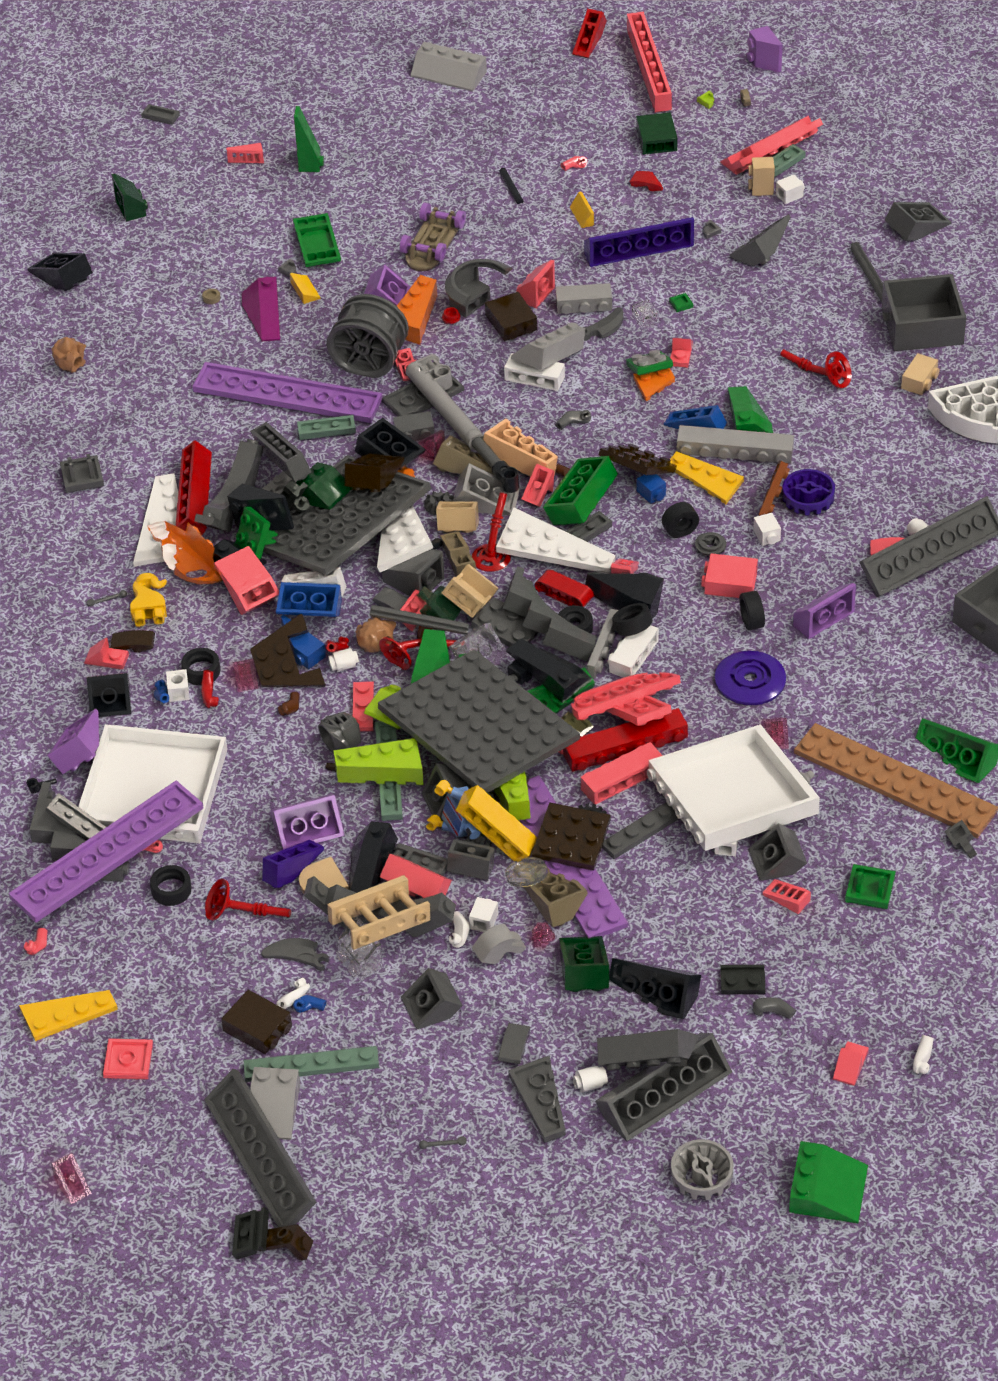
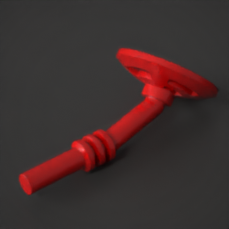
(833, 370)
(490, 551)
(397, 651)
(216, 898)

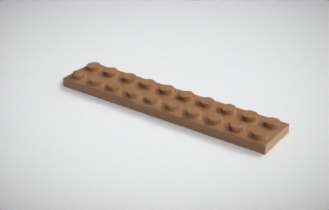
(895, 779)

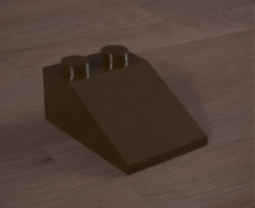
(372, 471)

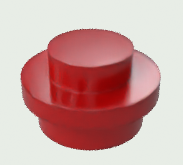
(451, 315)

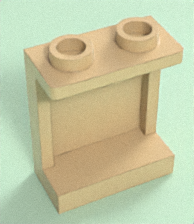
(470, 590)

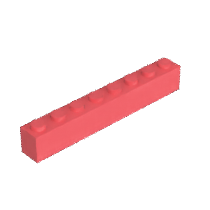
(649, 62)

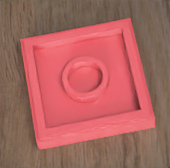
(128, 1058)

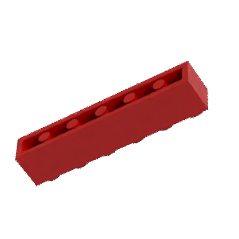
(193, 485)
(624, 738)

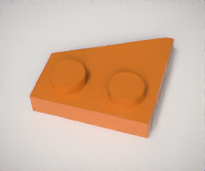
(653, 382)

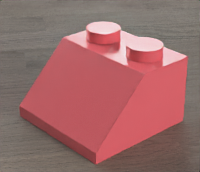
(538, 284)

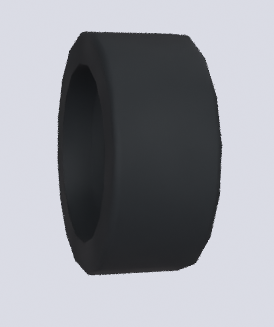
(752, 610)
(632, 619)
(197, 655)
(170, 898)

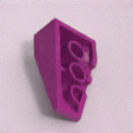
(262, 307)

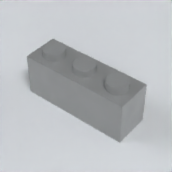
(583, 298)

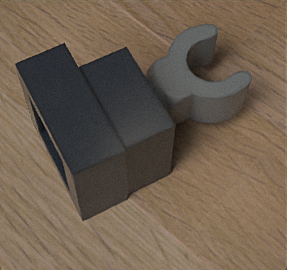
(518, 673)

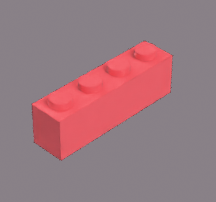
(618, 774)

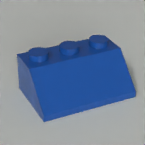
(309, 599)

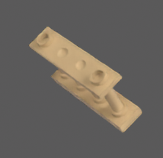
(374, 898)

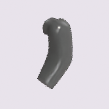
(573, 417)
(774, 1005)

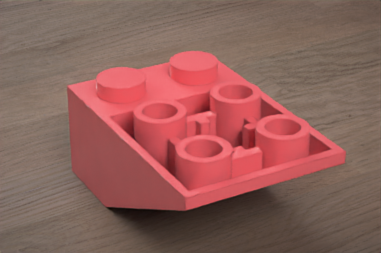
(246, 580)

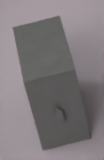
(923, 312)
(977, 609)

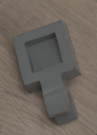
(961, 837)

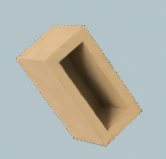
(762, 176)
(920, 374)
(457, 516)

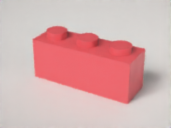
(420, 880)

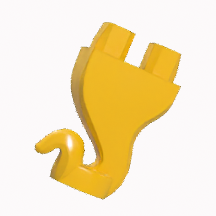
(147, 602)

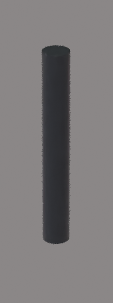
(511, 185)

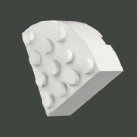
(968, 408)

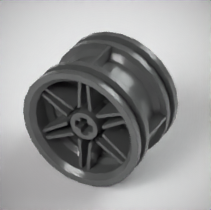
(367, 336)

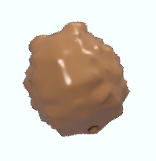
(68, 354)
(372, 632)

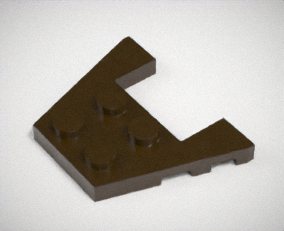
(276, 660)

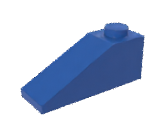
(700, 417)
(305, 648)

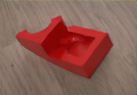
(646, 178)

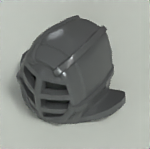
(340, 731)

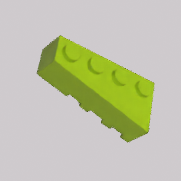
(380, 762)

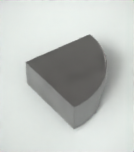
(711, 229)
(287, 268)

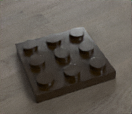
(637, 460)
(571, 836)

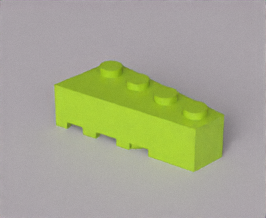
(515, 797)

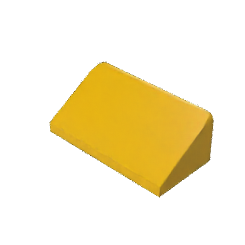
(582, 211)
(304, 288)

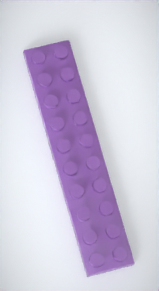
(287, 392)
(105, 851)
(598, 912)

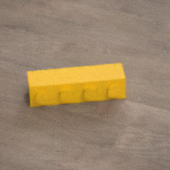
(496, 823)

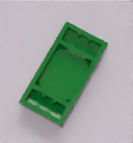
(316, 240)

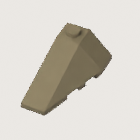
(557, 898)

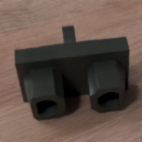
(293, 496)

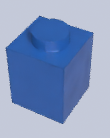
(651, 487)

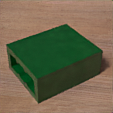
(656, 133)

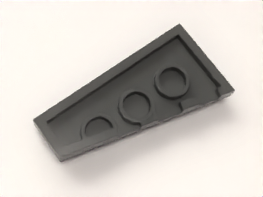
(539, 1094)

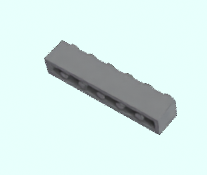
(735, 444)

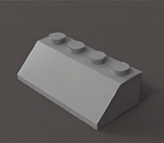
(449, 66)
(552, 347)

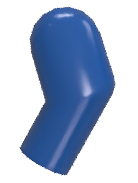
(161, 691)

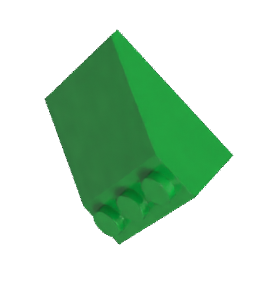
(827, 1183)

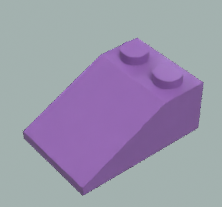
(76, 743)

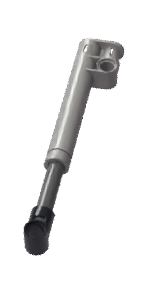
(432, 381)

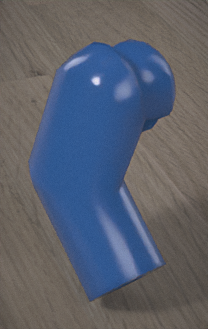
(307, 1002)

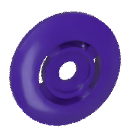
(733, 685)

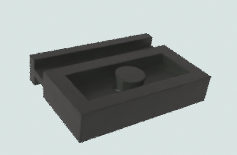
(742, 979)
(250, 1233)

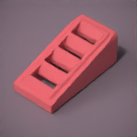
(255, 151)
(791, 903)

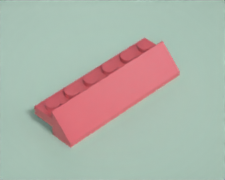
(772, 144)

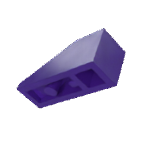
(287, 864)

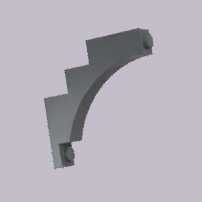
(244, 470)
(541, 618)
(47, 829)
(441, 907)

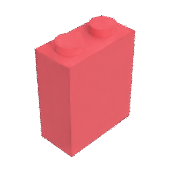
(729, 575)

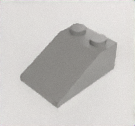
(484, 488)
(277, 1096)

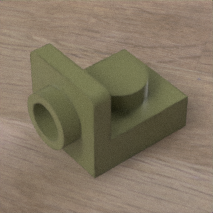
(581, 726)

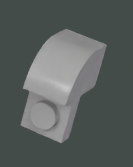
(496, 942)

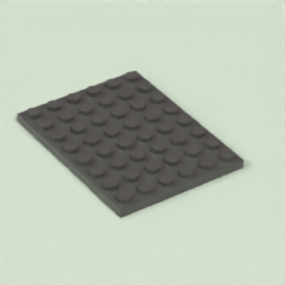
(329, 537)
(478, 721)

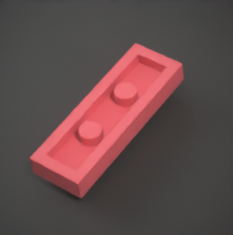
(362, 695)

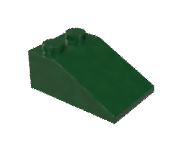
(584, 963)

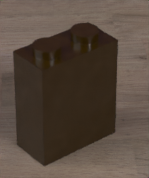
(511, 316)
(257, 1022)

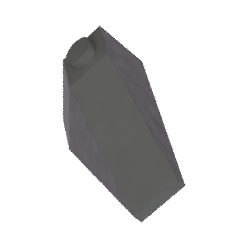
(763, 245)

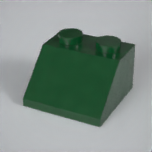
(128, 198)
(325, 486)

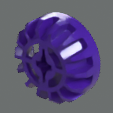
(808, 491)

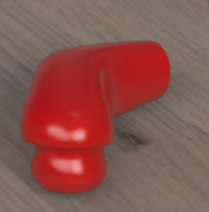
(332, 646)
(207, 689)

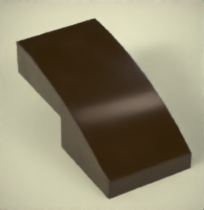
(136, 639)

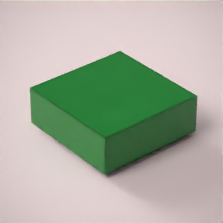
(681, 302)

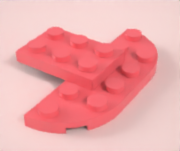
(627, 698)

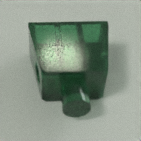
(437, 604)

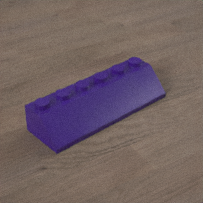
(639, 242)

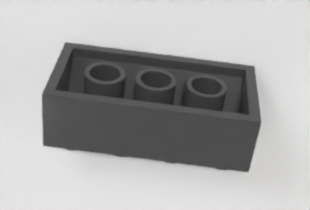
(645, 1048)

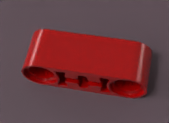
(564, 589)

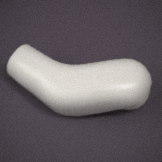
(461, 930)
(288, 999)
(923, 1055)

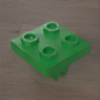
(254, 532)
(870, 886)

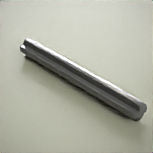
(868, 268)
(419, 619)

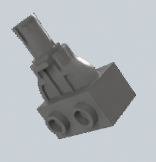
(471, 857)

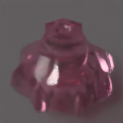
(542, 935)

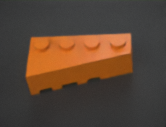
(417, 306)

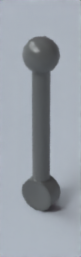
(91, 602)
(424, 1144)

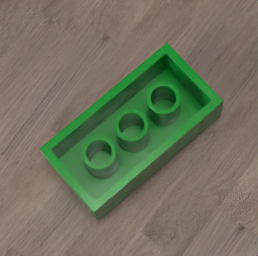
(580, 490)

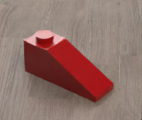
(590, 33)

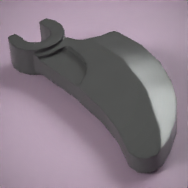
(605, 326)
(296, 950)

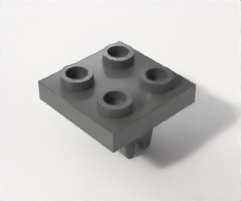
(81, 473)

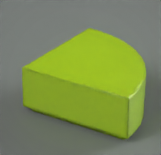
(706, 99)

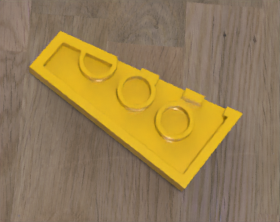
(707, 476)
(63, 1013)

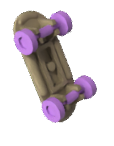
(432, 238)

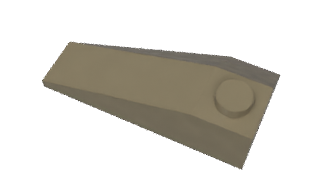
(456, 455)

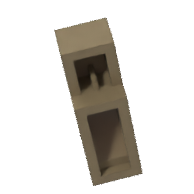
(457, 551)

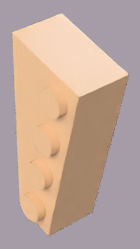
(518, 449)

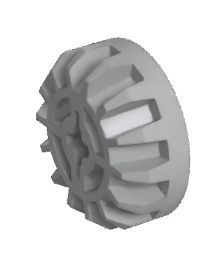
(702, 1157)

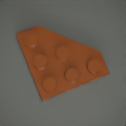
(774, 491)

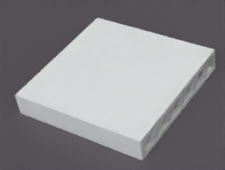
(141, 762)
(733, 787)

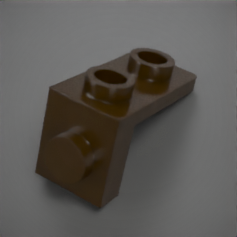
(292, 1238)

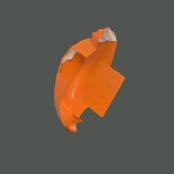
(194, 555)

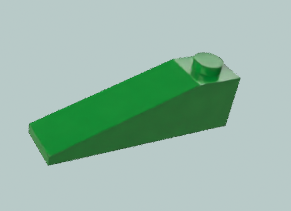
(307, 146)
(746, 412)
(431, 654)
(967, 753)

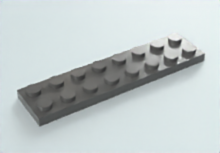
(931, 546)
(260, 1150)

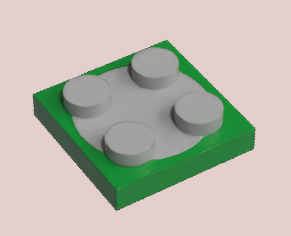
(648, 363)

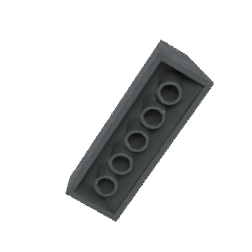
(663, 1088)

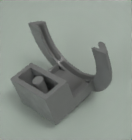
(466, 290)

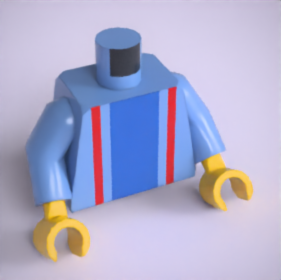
(452, 820)

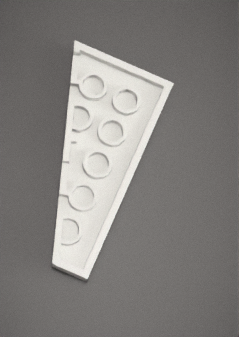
(161, 507)
(402, 540)
(540, 541)

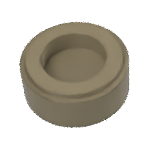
(745, 97)
(211, 296)

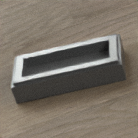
(160, 114)

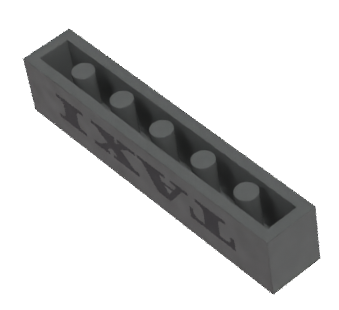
(281, 452)

